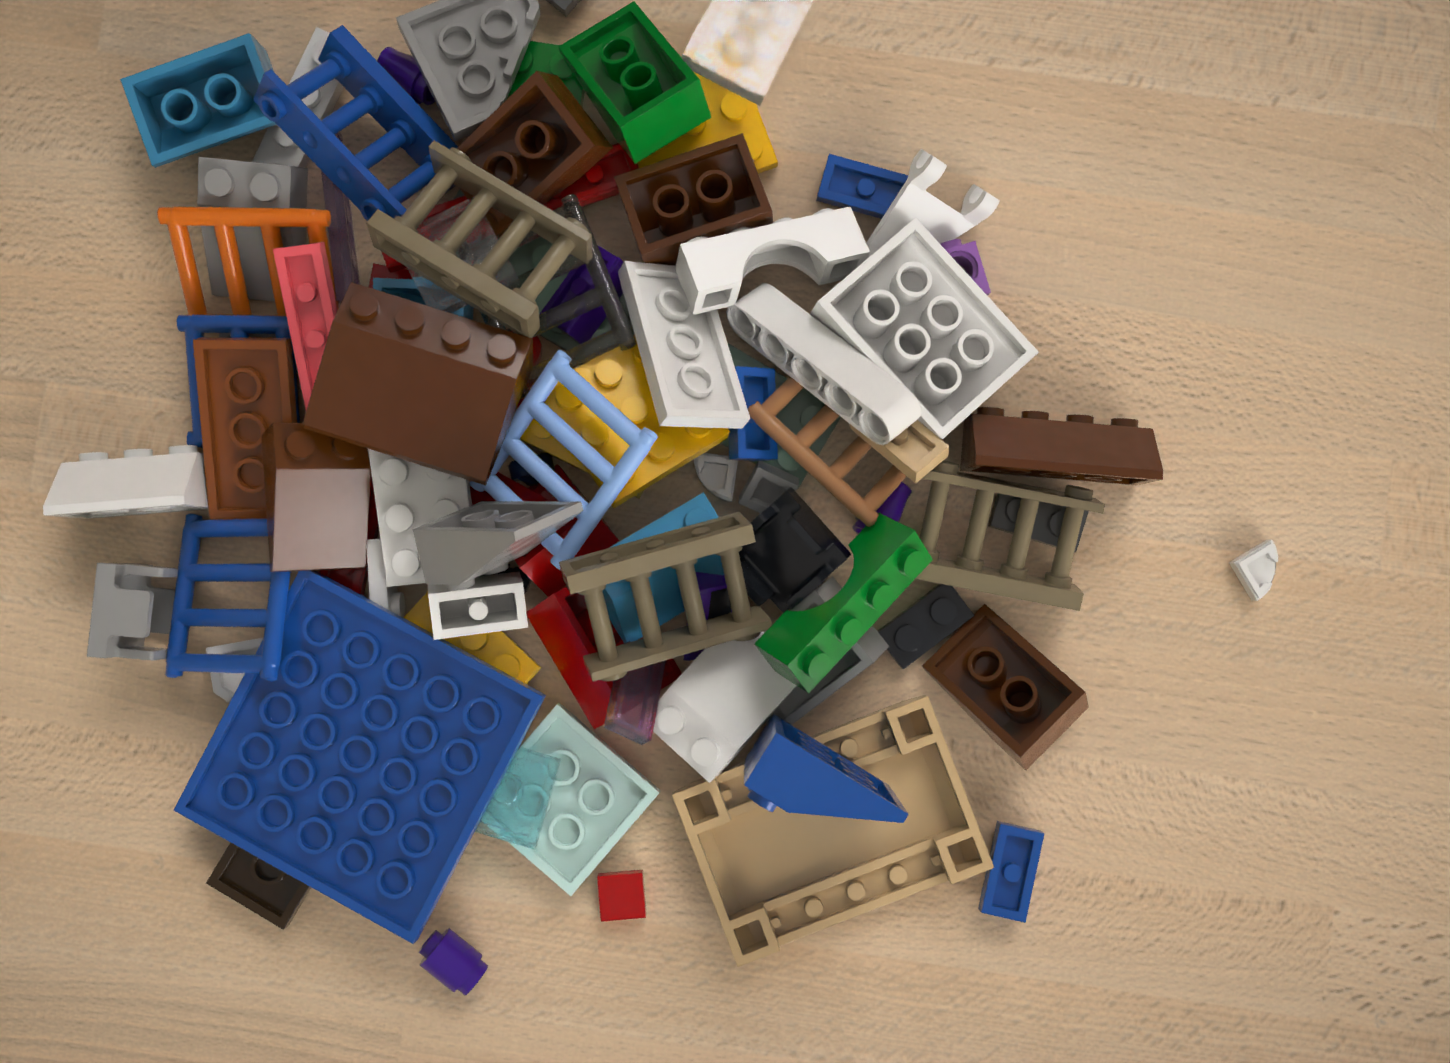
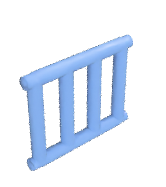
(612, 477)

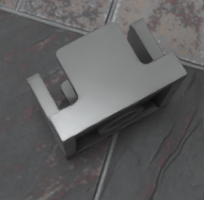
(128, 610)

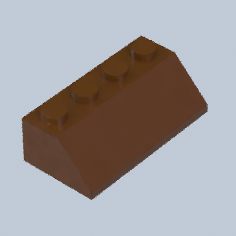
(1060, 448)

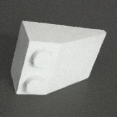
(719, 705)

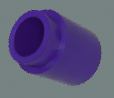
(452, 961)

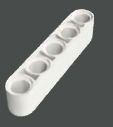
(824, 364)

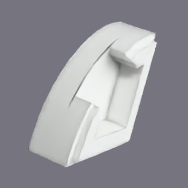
(717, 474)
(1256, 569)

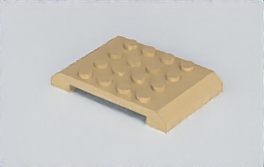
(804, 872)

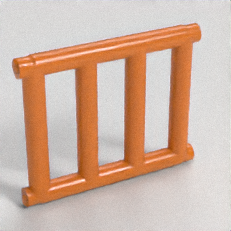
(224, 220)

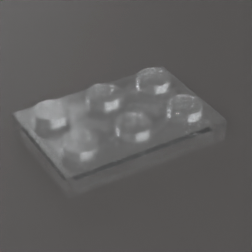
(745, 43)

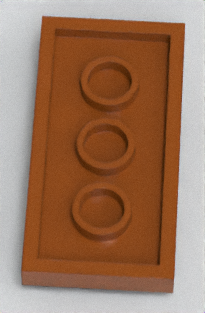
(240, 394)

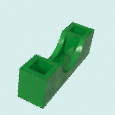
(812, 641)

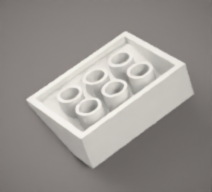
(926, 327)

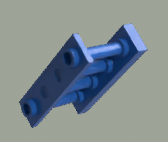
(374, 94)

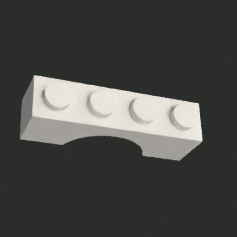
(820, 245)

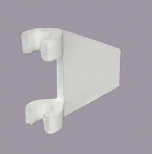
(936, 216)

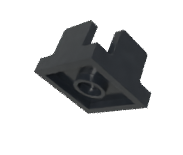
(790, 553)

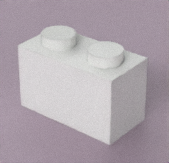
(486, 607)

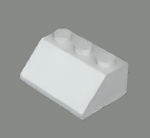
(129, 484)

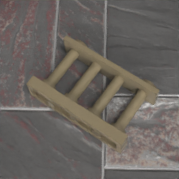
(477, 283)
(635, 563)
(1012, 577)

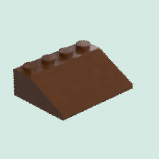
(418, 383)

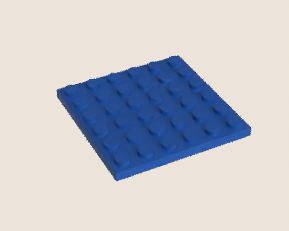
(361, 755)

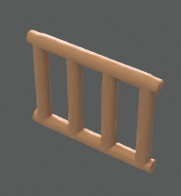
(828, 476)

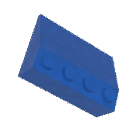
(811, 779)

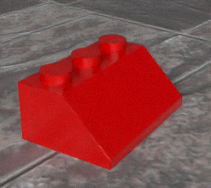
(568, 636)

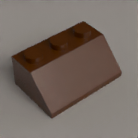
(693, 197)

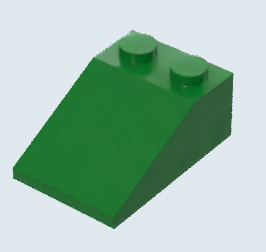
(636, 81)

